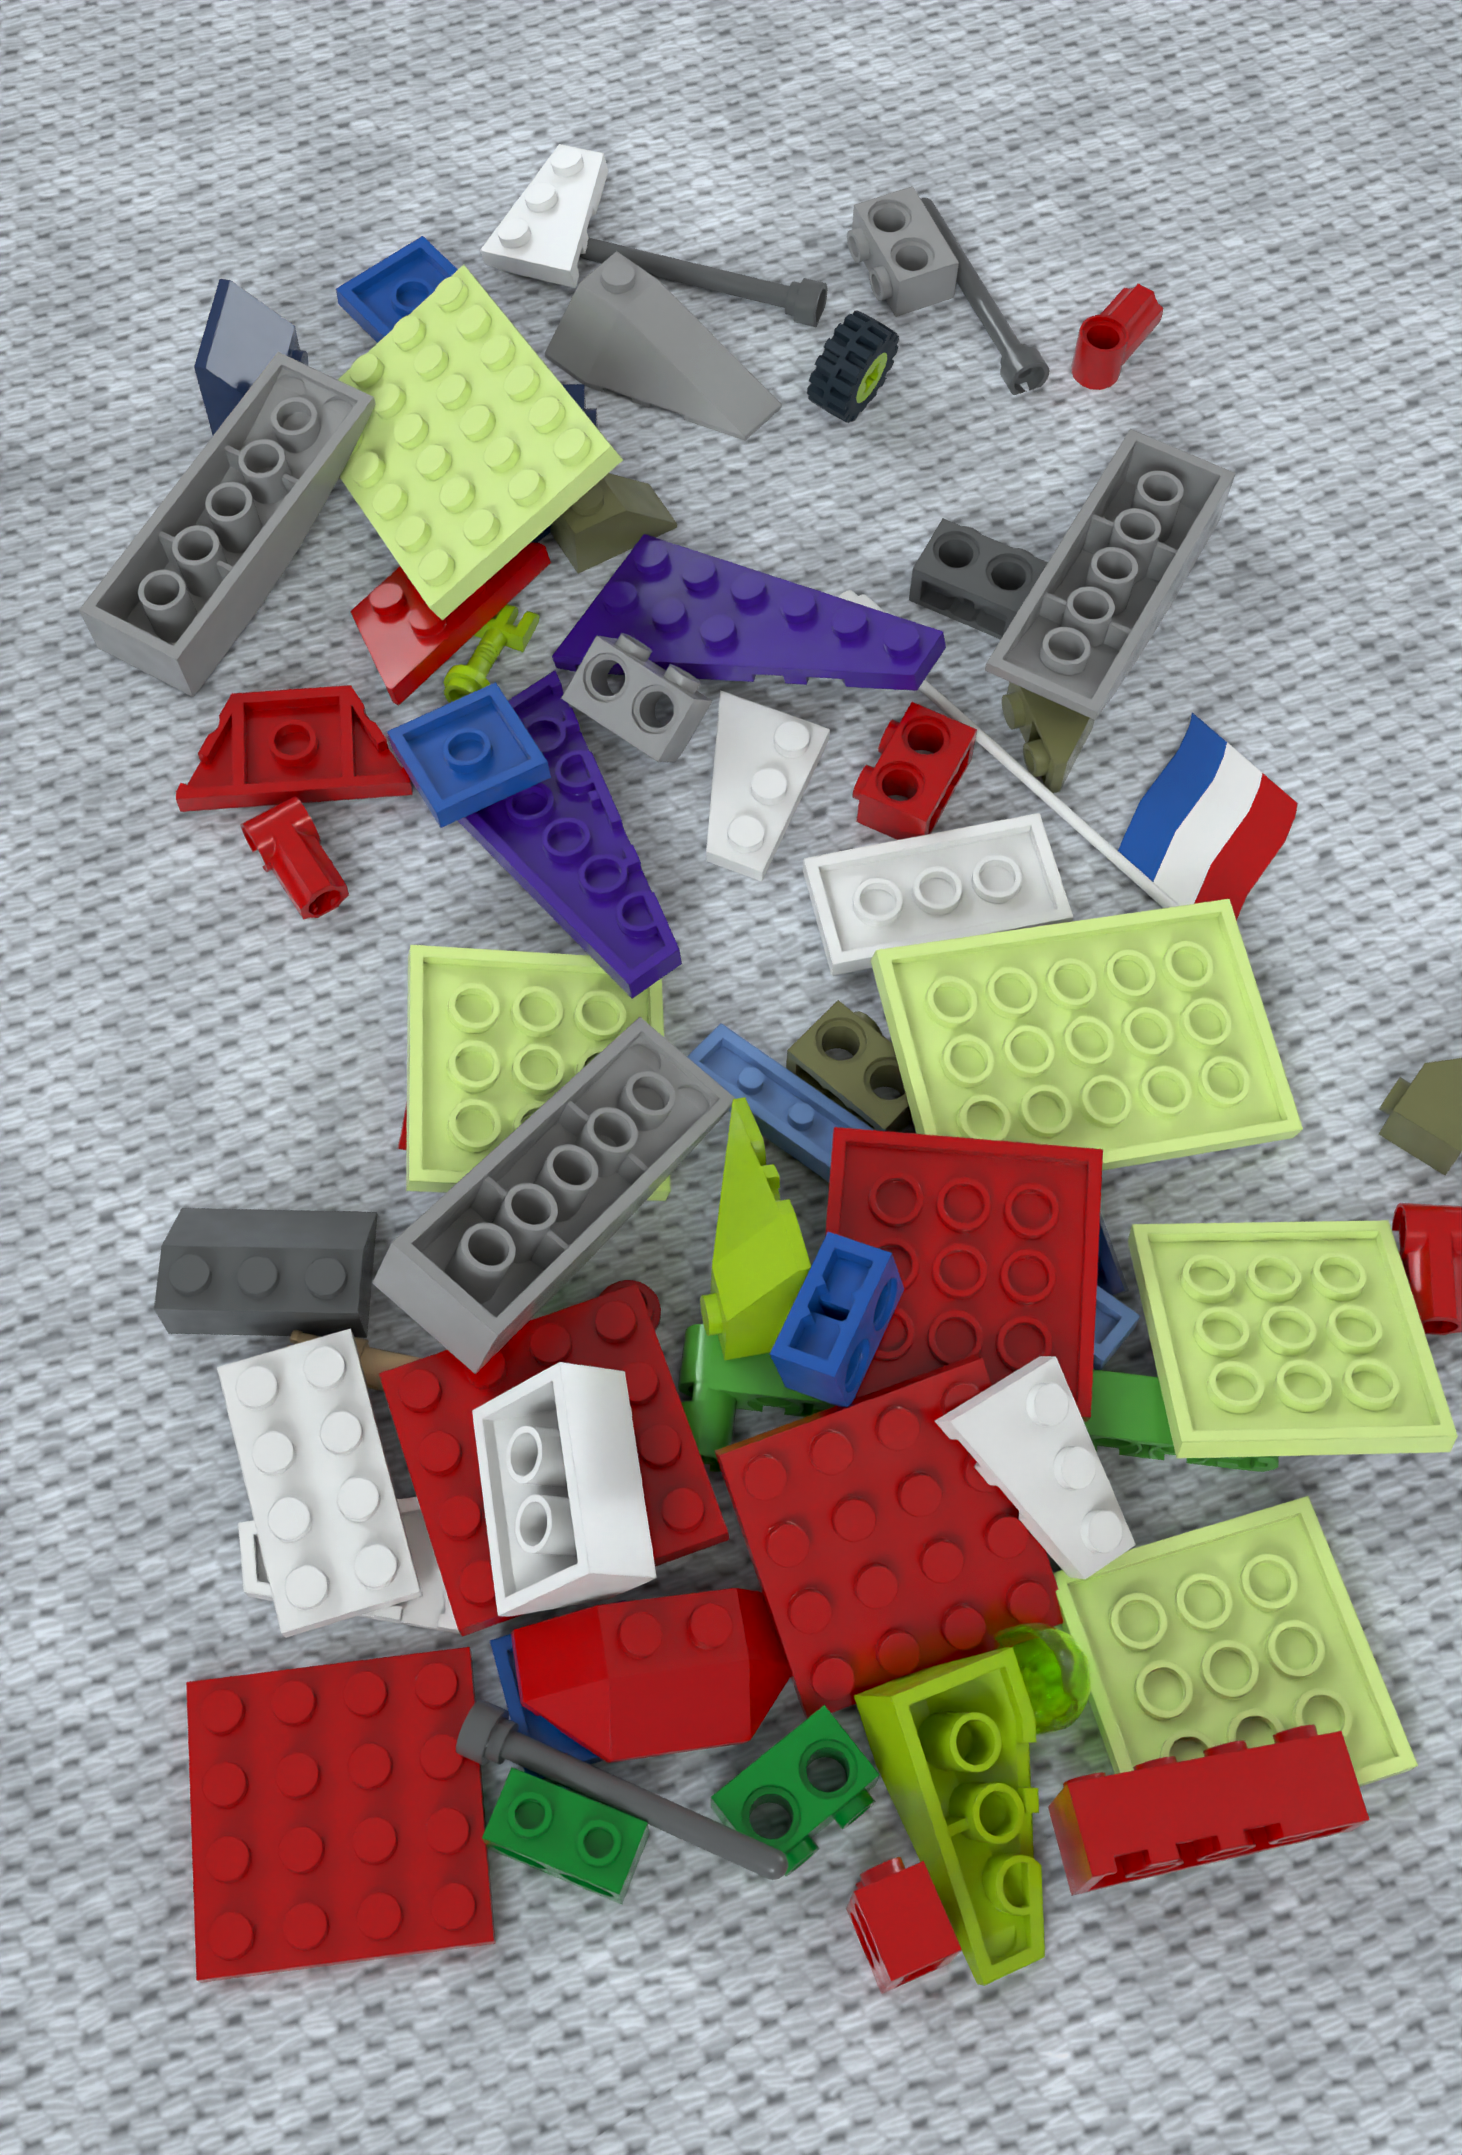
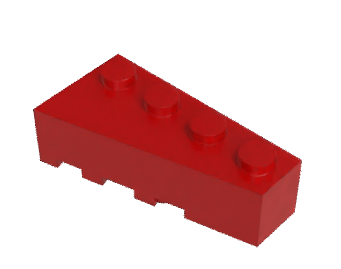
(1205, 1808)

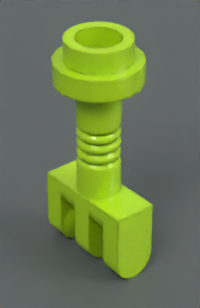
(495, 634)

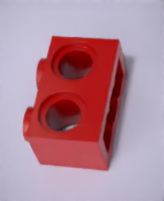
(921, 778)
(901, 1923)

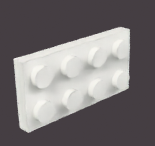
(934, 889)
(318, 1483)

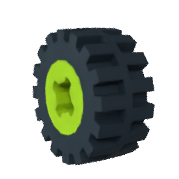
(852, 366)

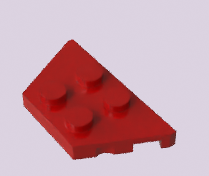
(413, 642)
(290, 746)

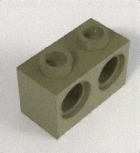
(852, 1080)

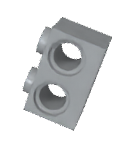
(902, 251)
(632, 709)

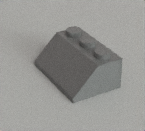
(266, 1272)

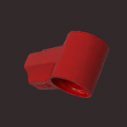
(1113, 336)
(295, 856)
(1433, 1262)

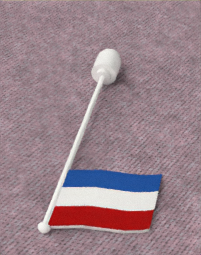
(1198, 829)

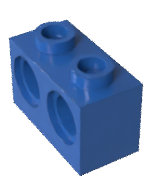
(837, 1320)

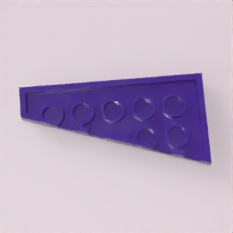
(746, 623)
(573, 852)

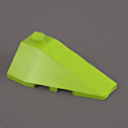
(756, 1248)
(961, 1781)

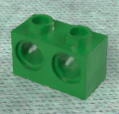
(782, 1779)
(566, 1835)

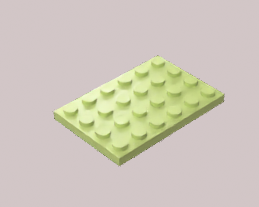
(465, 443)
(1090, 1036)

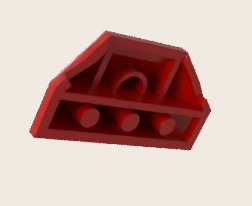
(654, 1672)

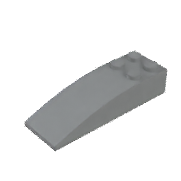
(228, 526)
(1113, 575)
(551, 1194)

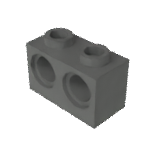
(973, 578)

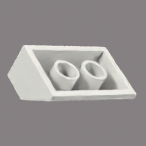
(562, 1490)

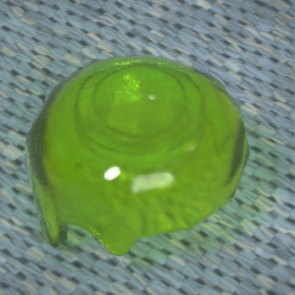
(1053, 1673)

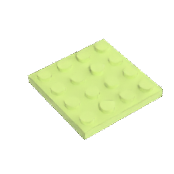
(496, 1042)
(1288, 1340)
(1231, 1643)

